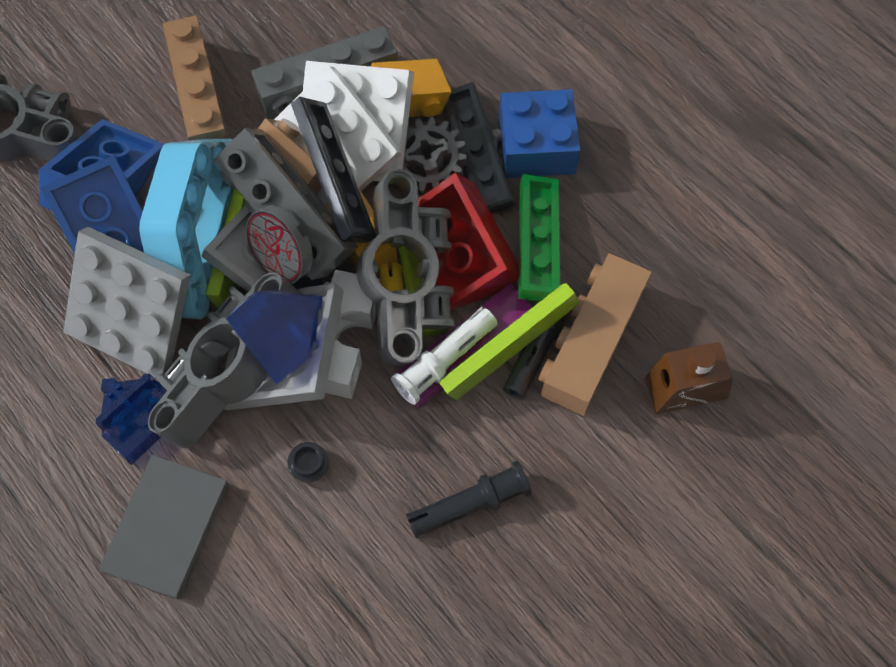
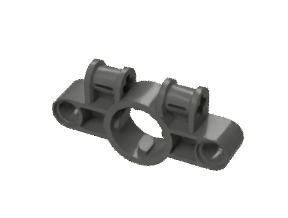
(40, 125)
(423, 233)
(191, 383)

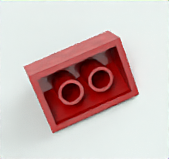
(479, 256)

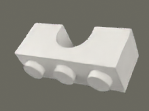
(355, 311)

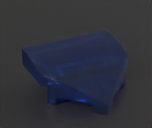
(278, 329)
(126, 415)

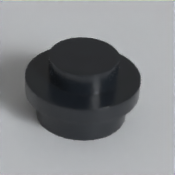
(308, 462)

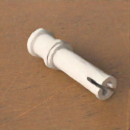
(432, 365)

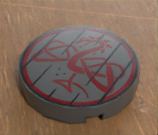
(278, 243)

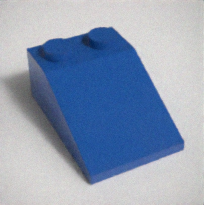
(133, 151)

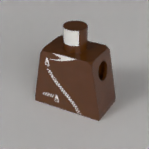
(695, 377)

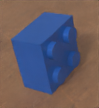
(539, 133)

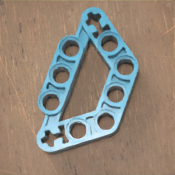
(186, 213)

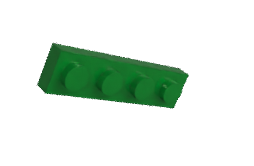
(538, 237)

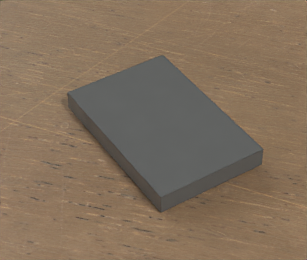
(164, 527)

